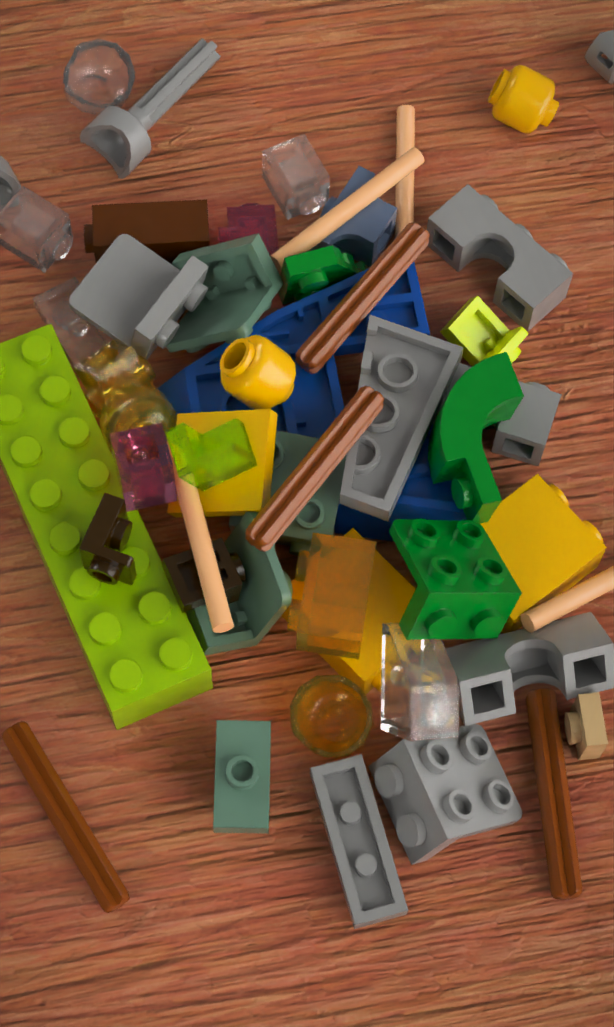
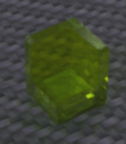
(210, 456)

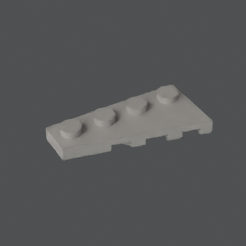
(413, 378)

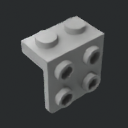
(138, 295)
(444, 791)

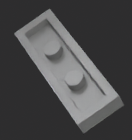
(358, 841)

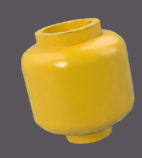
(523, 99)
(257, 372)

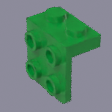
(459, 578)

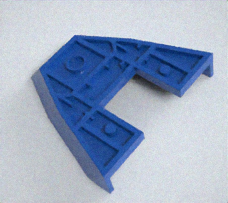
(318, 396)

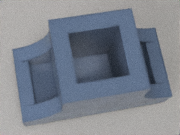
(368, 230)

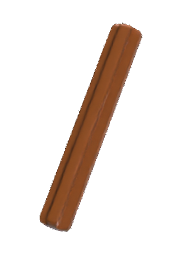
(362, 298)
(314, 469)
(553, 794)
(65, 817)

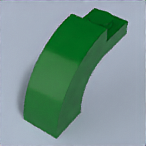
(455, 448)

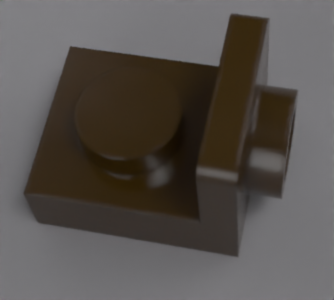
(108, 533)
(185, 582)

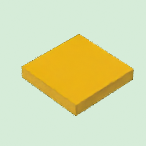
(250, 488)

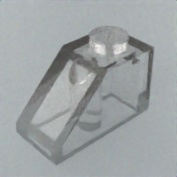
(417, 688)

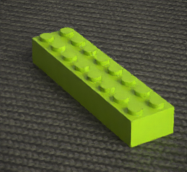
(58, 472)

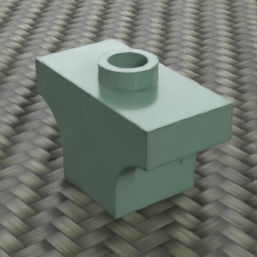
(242, 777)

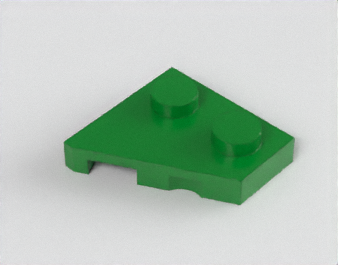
(315, 271)

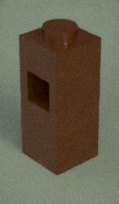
(161, 226)

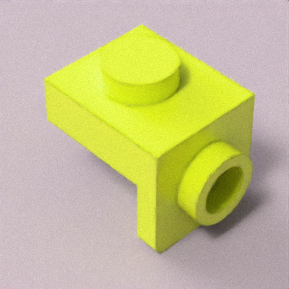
(482, 333)

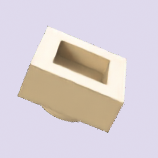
(586, 726)

